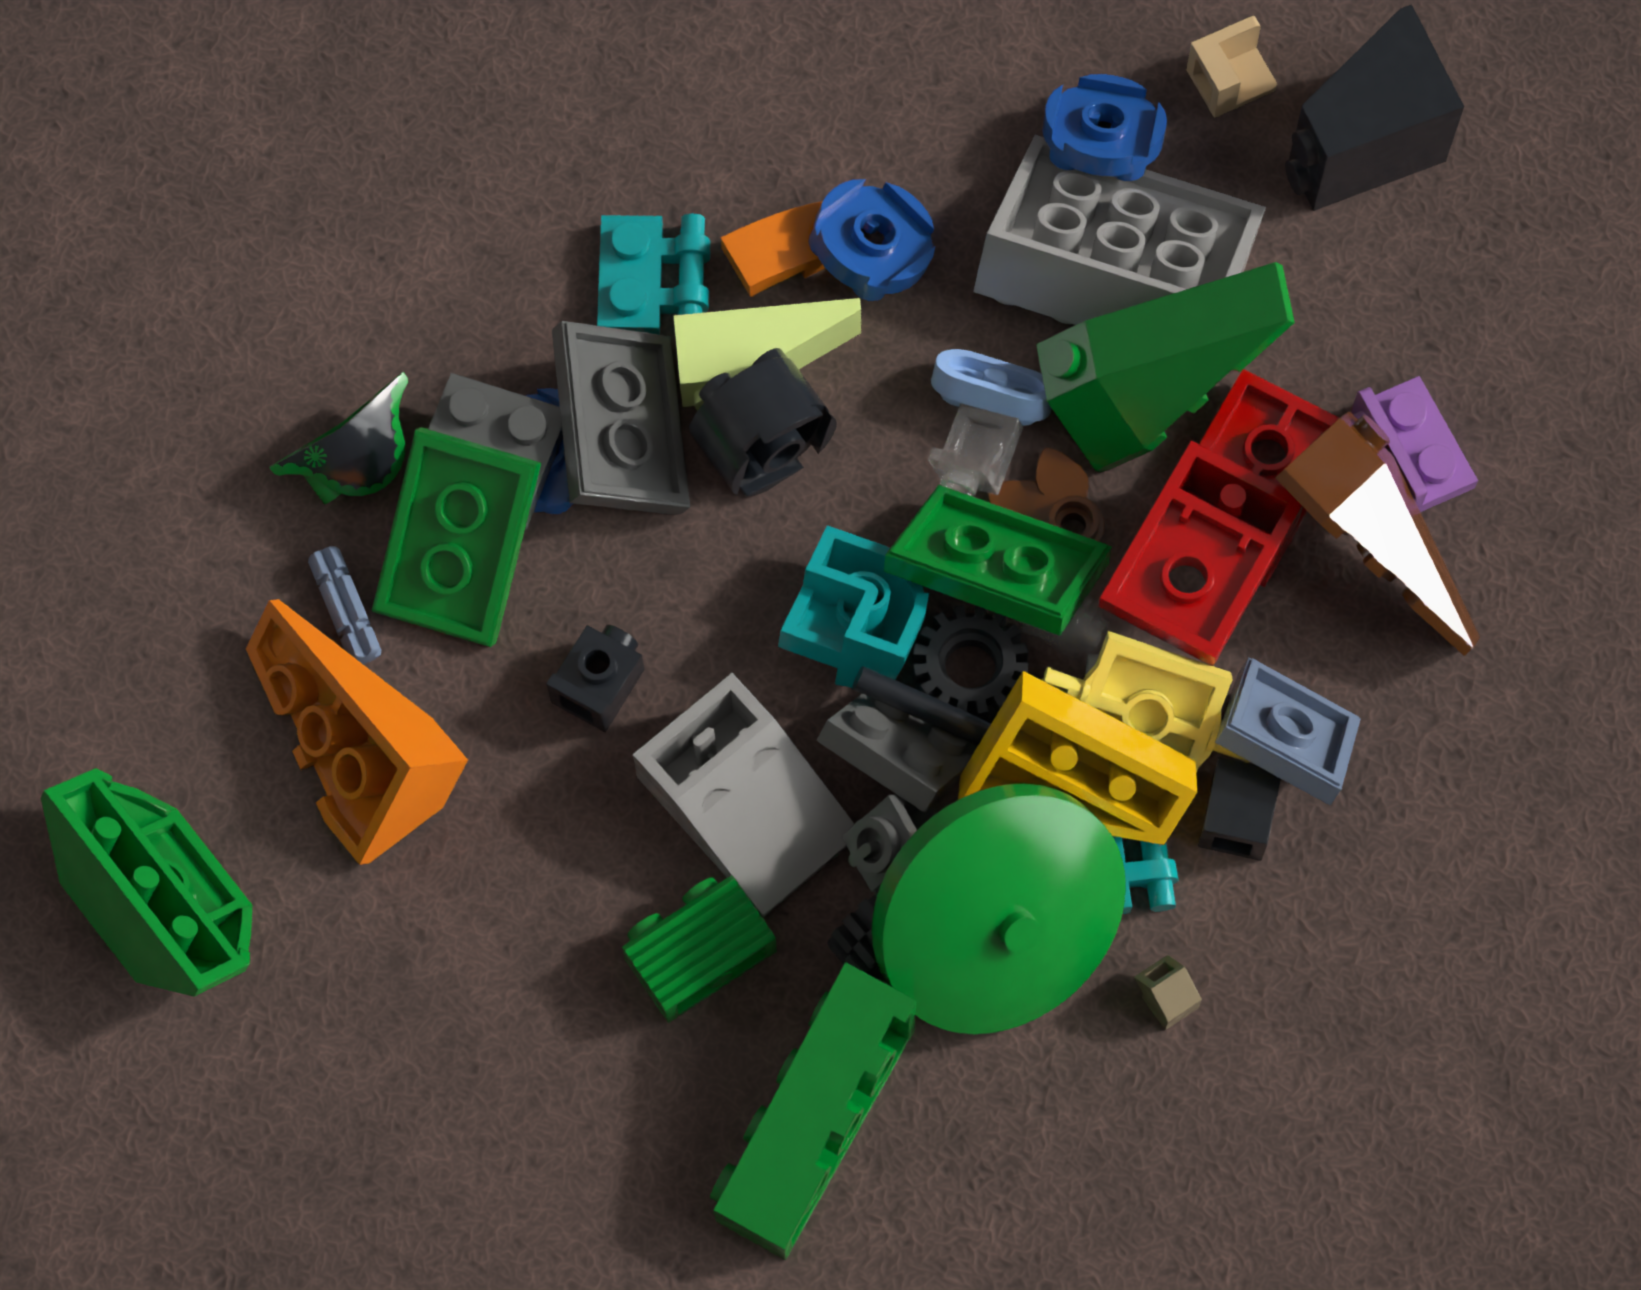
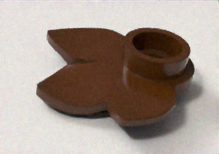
(1054, 496)

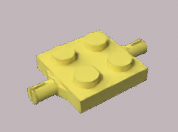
(1155, 694)

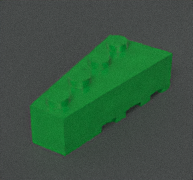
(815, 1111)

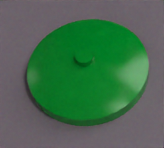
(999, 908)

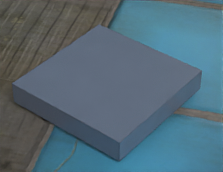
(1288, 731)

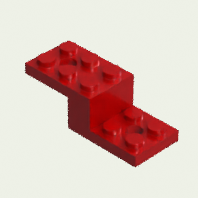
(1220, 517)

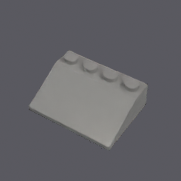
(1103, 244)

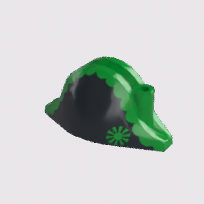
(356, 454)

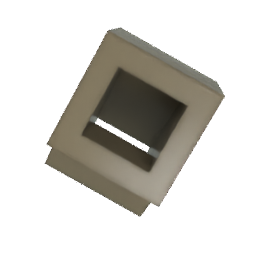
(1168, 991)

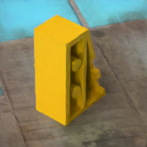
(1067, 745)

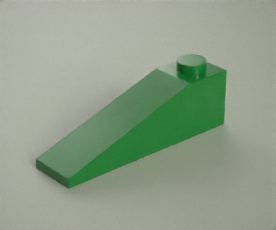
(1144, 366)

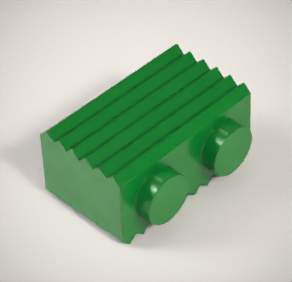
(698, 946)

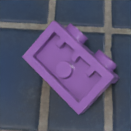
(1418, 441)

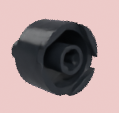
(760, 423)

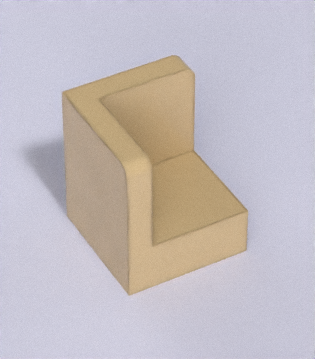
(1229, 67)

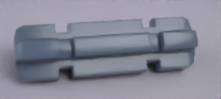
(344, 604)

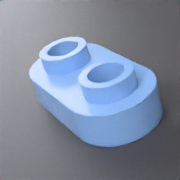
(990, 385)

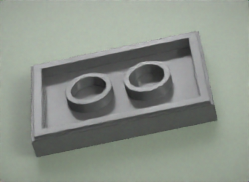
(620, 419)

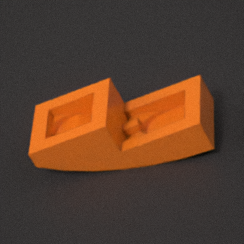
(773, 248)

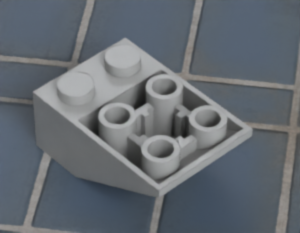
(744, 794)

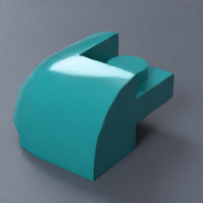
(853, 610)

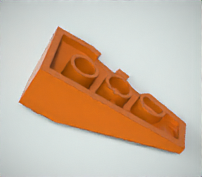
(370, 745)

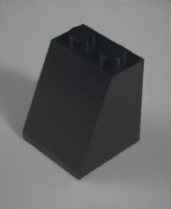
(1375, 117)

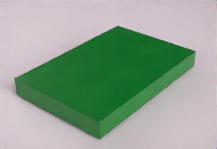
(456, 536)
(998, 559)

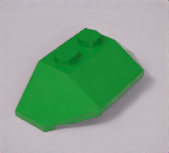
(147, 884)

